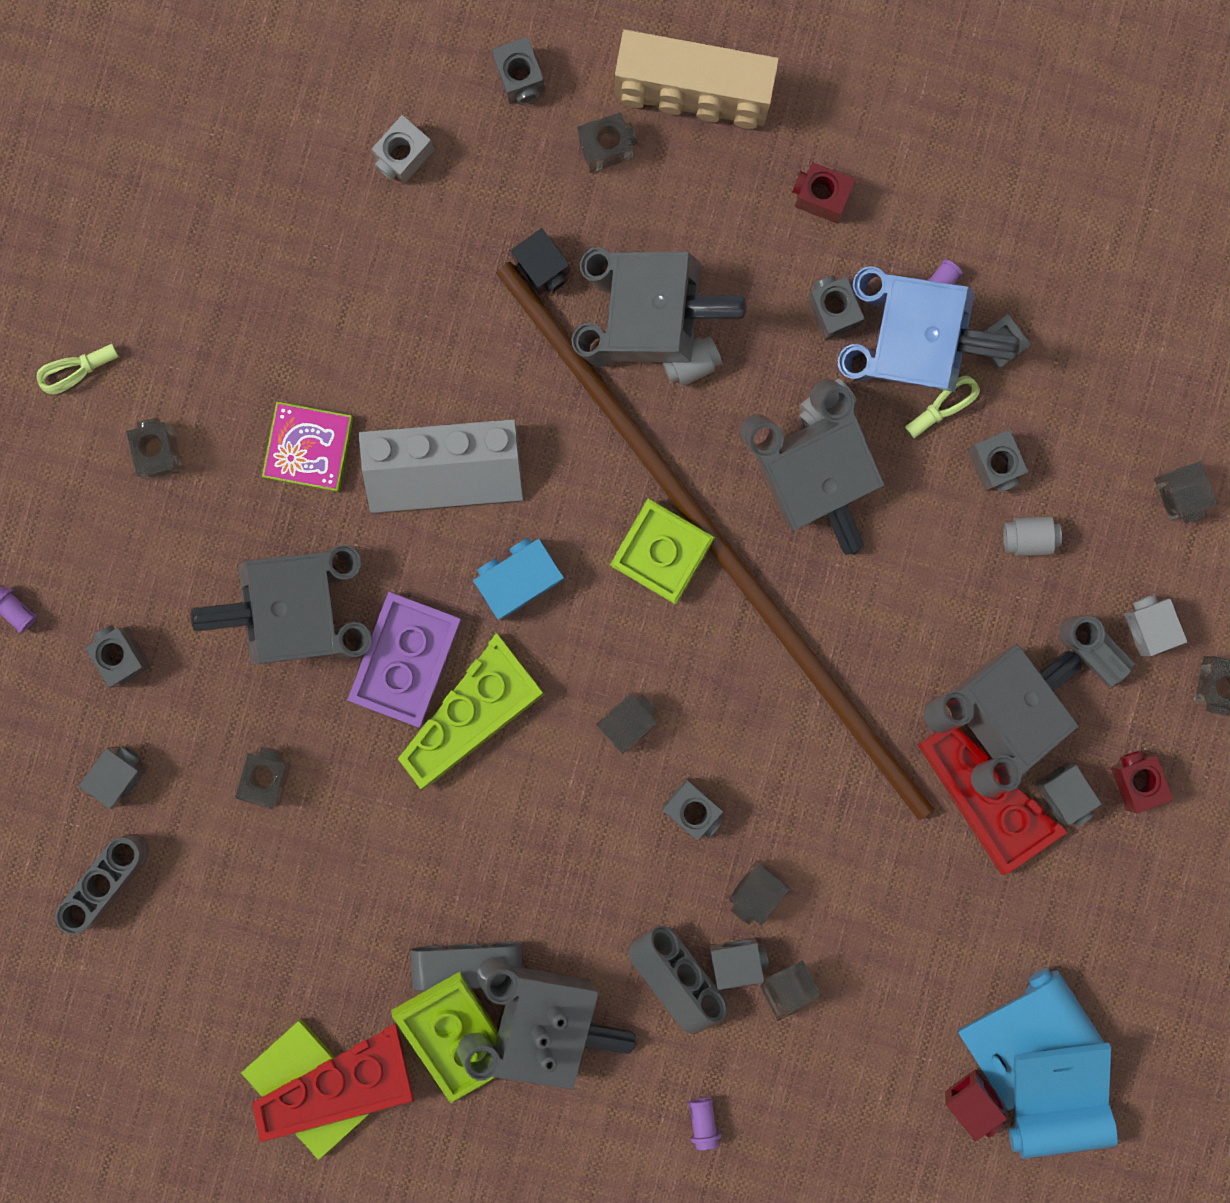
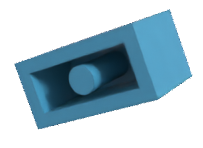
(518, 578)

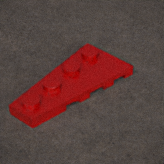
(1006, 824)
(348, 1086)

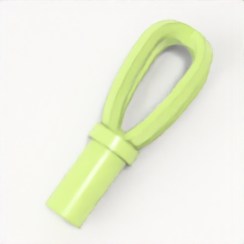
(87, 363)
(933, 413)

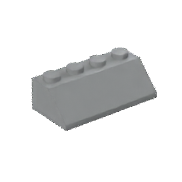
(441, 466)

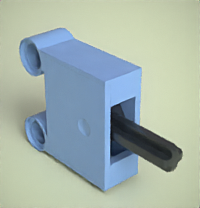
(921, 333)

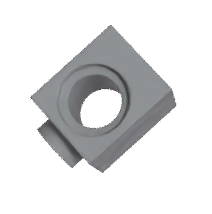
(399, 134)
(1154, 626)

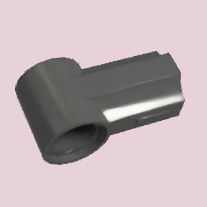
(1098, 650)

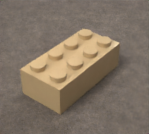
(694, 79)

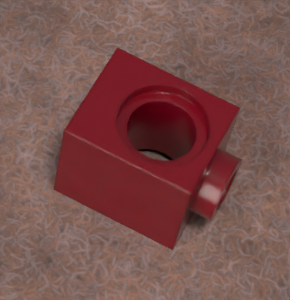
(838, 184)
(1156, 790)
(976, 1106)

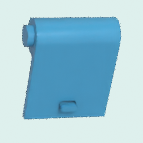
(1035, 1022)
(1062, 1101)

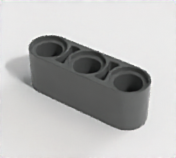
(85, 891)
(436, 963)
(677, 980)

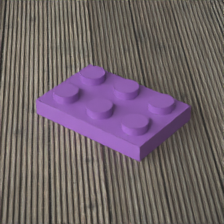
(404, 659)

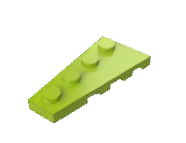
(479, 707)

